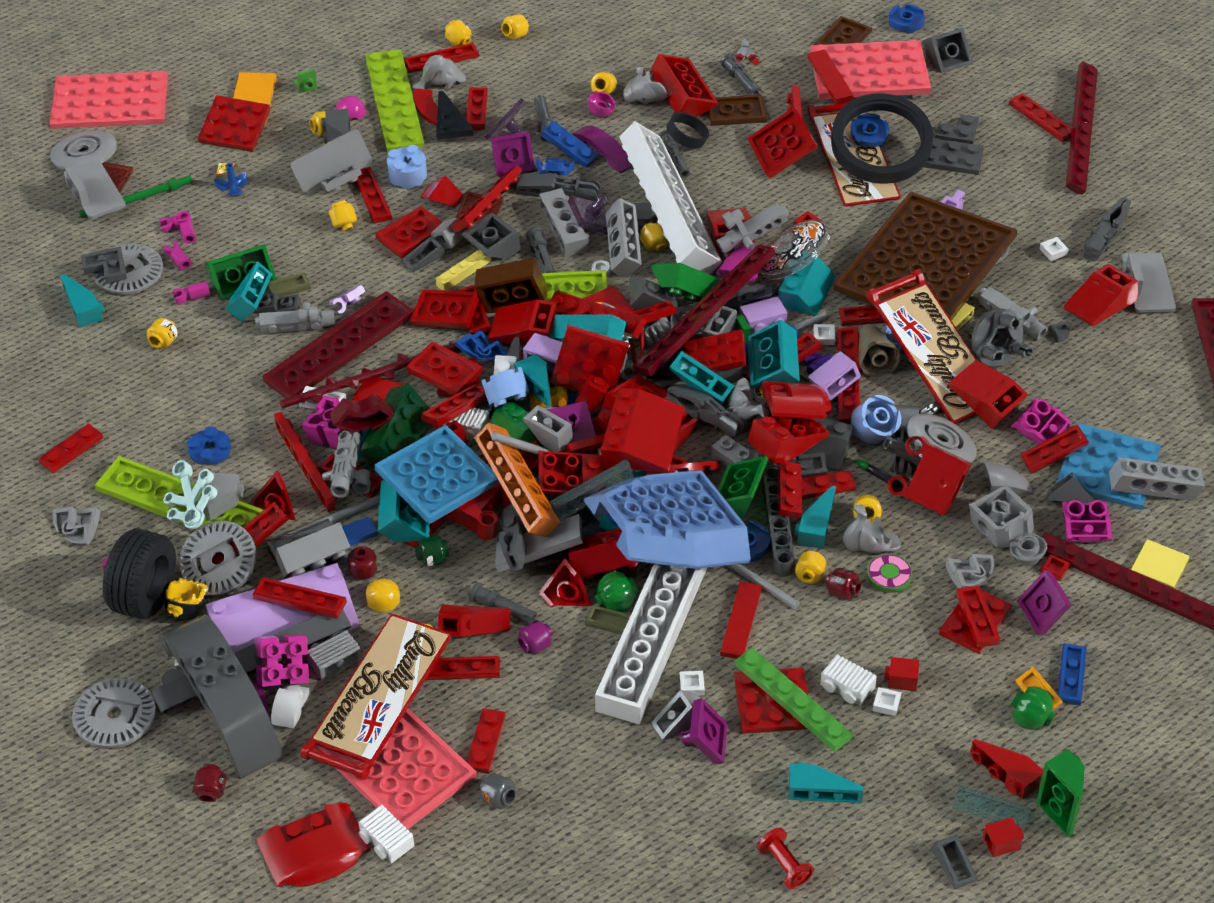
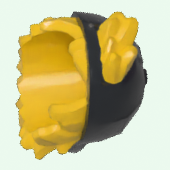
(185, 598)

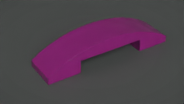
(605, 145)

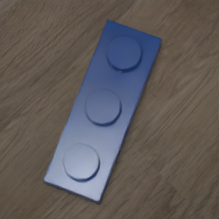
(569, 144)

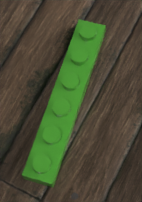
(793, 699)

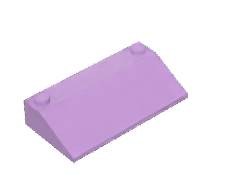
(244, 618)

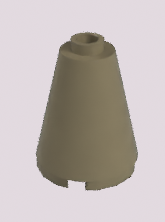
(876, 352)

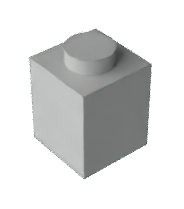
(445, 234)

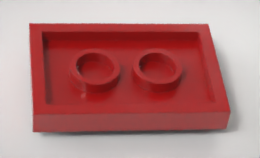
(408, 232)
(445, 309)
(718, 351)
(444, 369)
(956, 626)

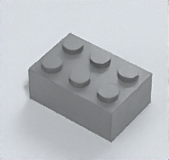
(312, 551)

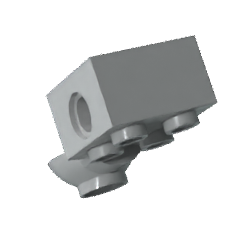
(1008, 523)

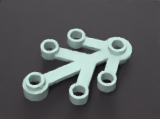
(194, 515)

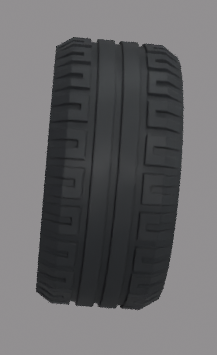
(139, 573)

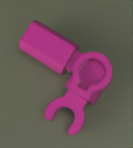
(180, 221)

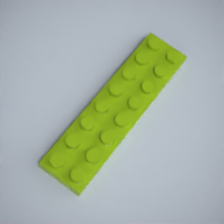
(394, 100)
(147, 487)

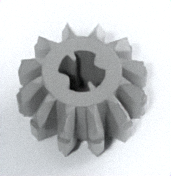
(655, 331)

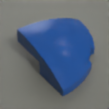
(480, 348)

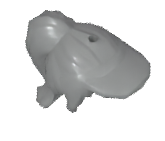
(440, 72)
(643, 89)
(742, 401)
(869, 536)

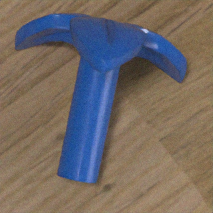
(233, 182)

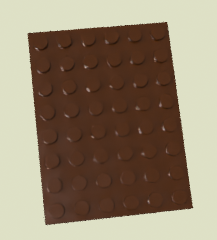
(942, 241)

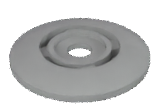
(66, 152)
(141, 276)
(935, 426)
(214, 539)
(114, 732)

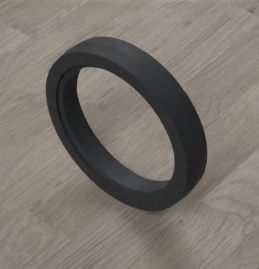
(892, 104)

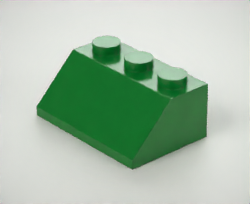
(229, 271)
(684, 280)
(512, 419)
(741, 483)
(1062, 790)

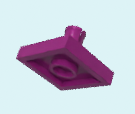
(512, 151)
(579, 417)
(1044, 602)
(707, 732)

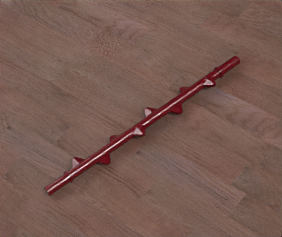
(352, 382)

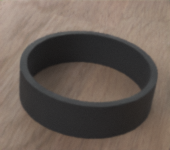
(691, 121)

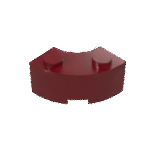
(362, 414)

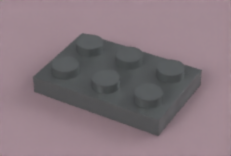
(955, 156)

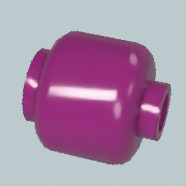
(535, 637)

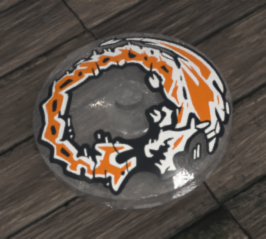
(796, 249)

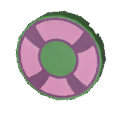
(889, 573)

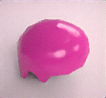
(354, 104)
(601, 104)

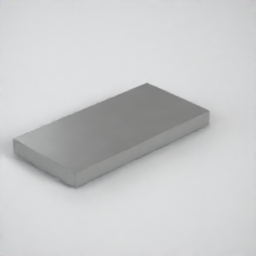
(564, 536)

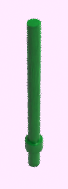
(172, 185)

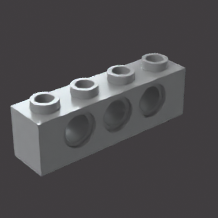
(563, 223)
(623, 238)
(1156, 479)

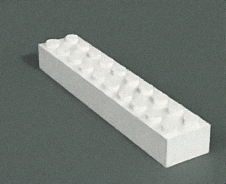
(669, 199)
(647, 642)

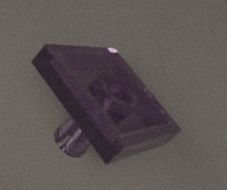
(508, 121)
(589, 213)

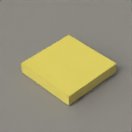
(1160, 563)

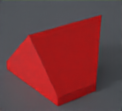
(443, 191)
(274, 491)
(565, 587)

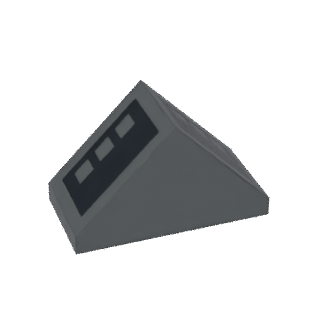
(1069, 489)

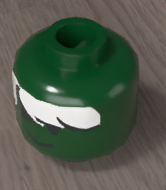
(432, 551)

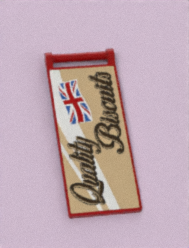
(851, 189)
(927, 339)
(377, 694)

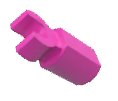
(178, 256)
(191, 292)

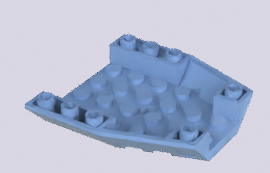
(674, 521)

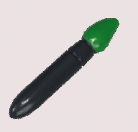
(866, 466)

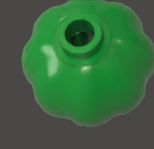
(616, 592)
(1033, 708)

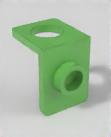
(306, 81)

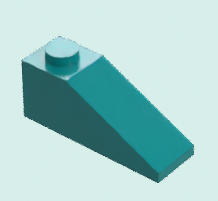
(249, 293)
(83, 302)
(537, 377)
(701, 378)
(815, 521)
(815, 783)

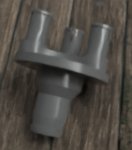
(998, 338)

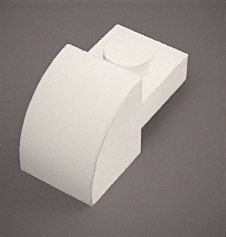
(288, 705)

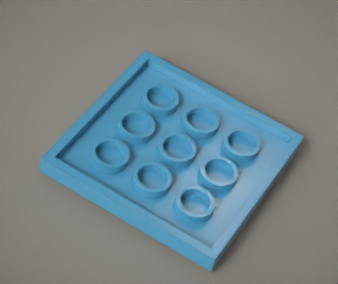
(1095, 461)
(437, 474)

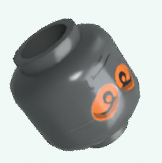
(497, 791)

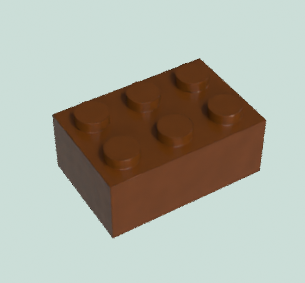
(510, 284)

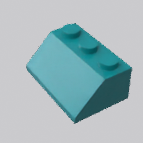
(807, 288)
(773, 355)
(398, 519)

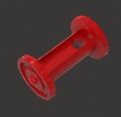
(774, 842)

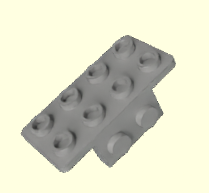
(332, 164)
(93, 189)
(1153, 282)

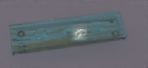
(573, 500)

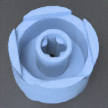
(407, 167)
(506, 387)
(875, 419)

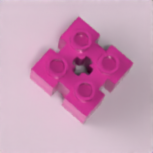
(320, 427)
(293, 669)

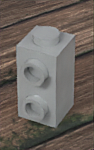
(730, 451)

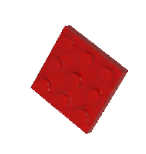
(234, 123)
(782, 142)
(588, 354)
(760, 711)

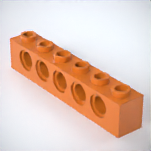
(518, 482)

